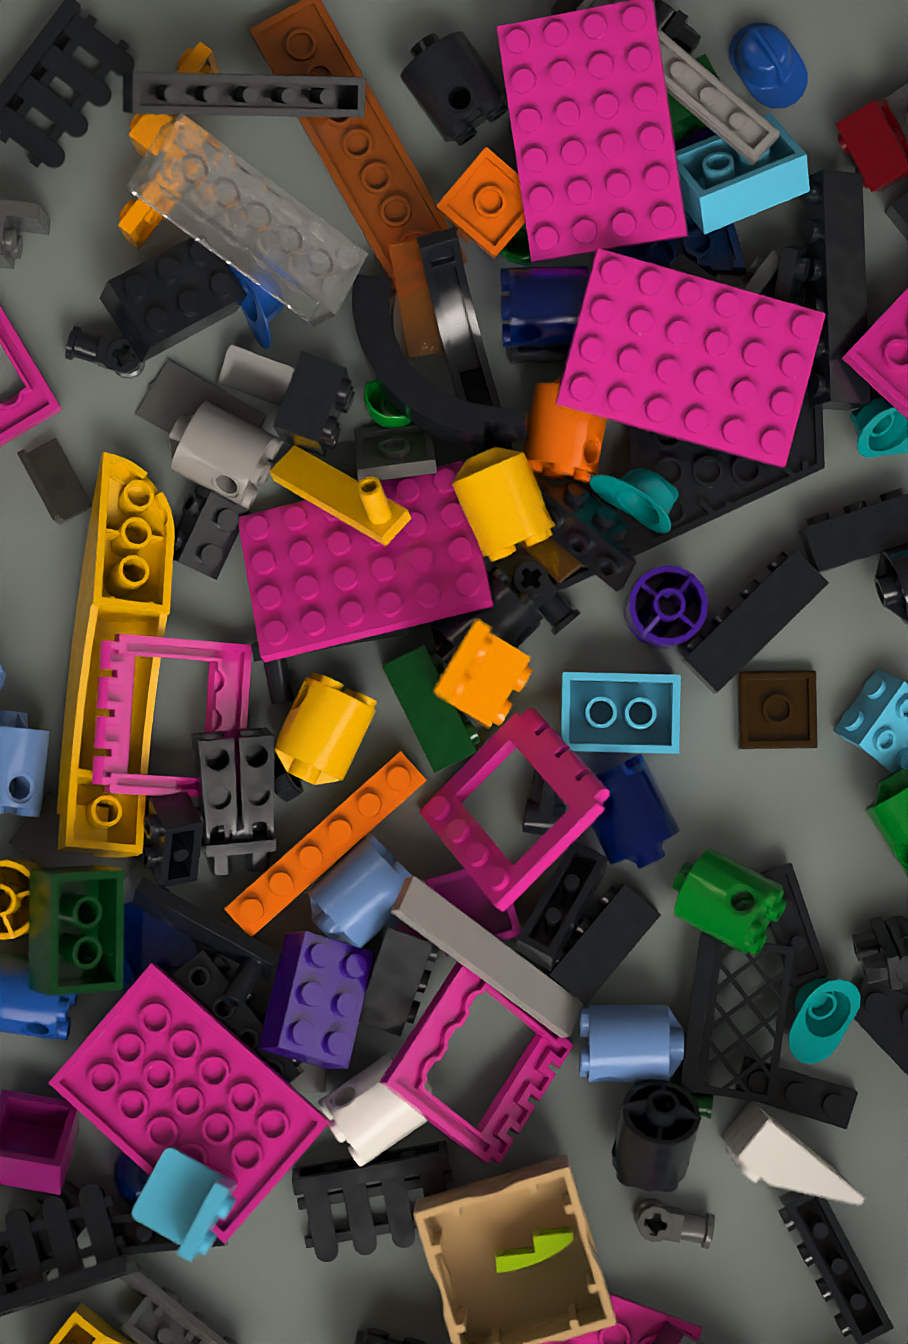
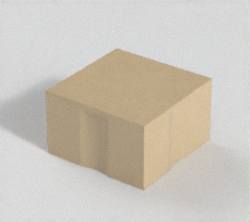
(525, 1305)

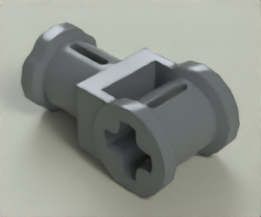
(674, 1224)

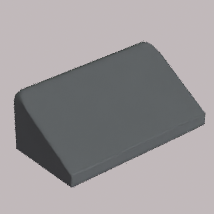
(255, 374)

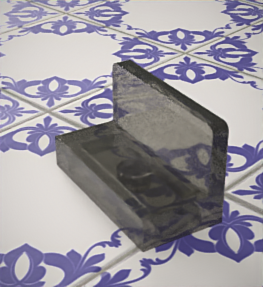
(56, 481)

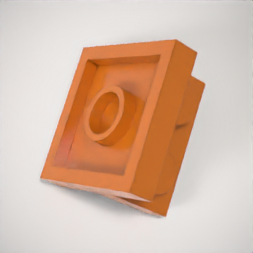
(485, 203)

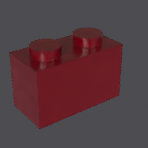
(875, 144)

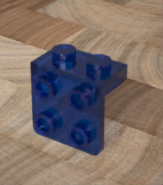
(151, 941)

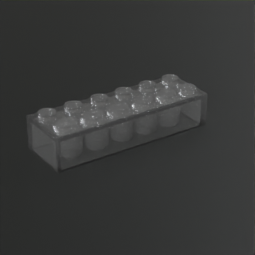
(247, 220)

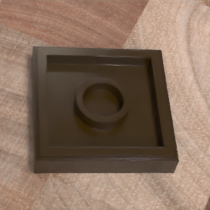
(777, 709)

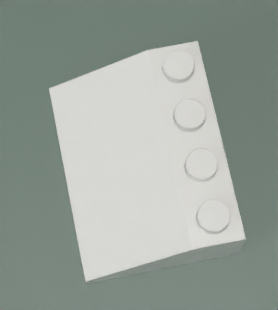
(771, 1152)

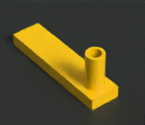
(353, 502)

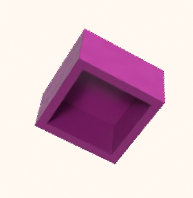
(468, 897)
(36, 1140)

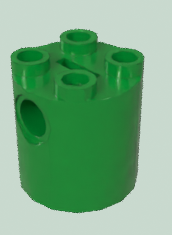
(890, 814)
(717, 892)

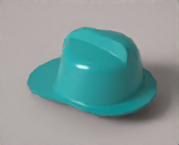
(880, 429)
(639, 494)
(822, 1017)

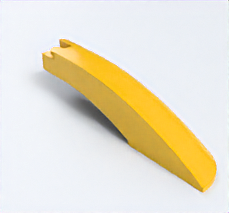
(120, 592)

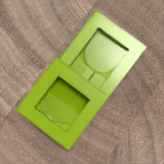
(546, 1244)

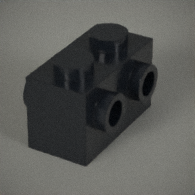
(173, 839)

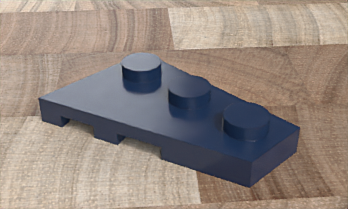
(713, 252)

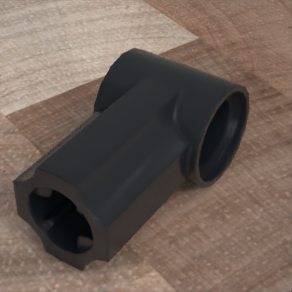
(542, 808)

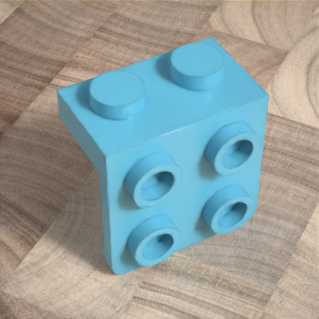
(879, 721)
(185, 1202)

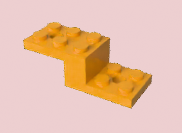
(137, 217)
(484, 676)

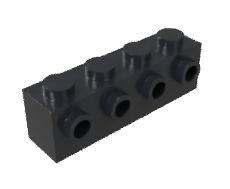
(755, 621)
(206, 980)
(837, 1264)

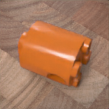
(562, 438)

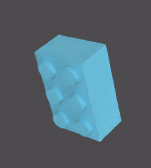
(726, 187)
(620, 712)

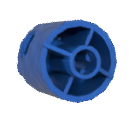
(29, 1011)

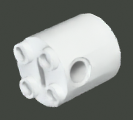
(370, 1113)

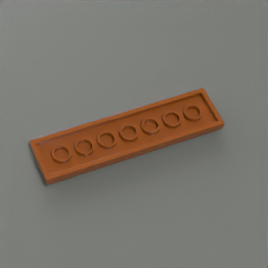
(357, 152)

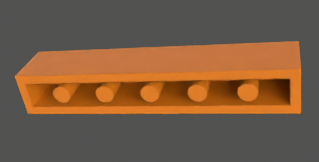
(325, 844)

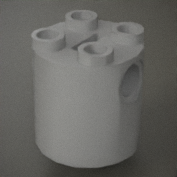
(223, 453)

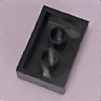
(172, 297)
(314, 404)

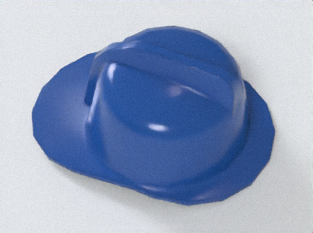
(768, 65)
(258, 309)

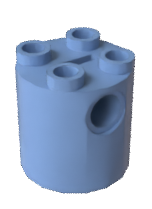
(22, 765)
(358, 893)
(629, 1043)

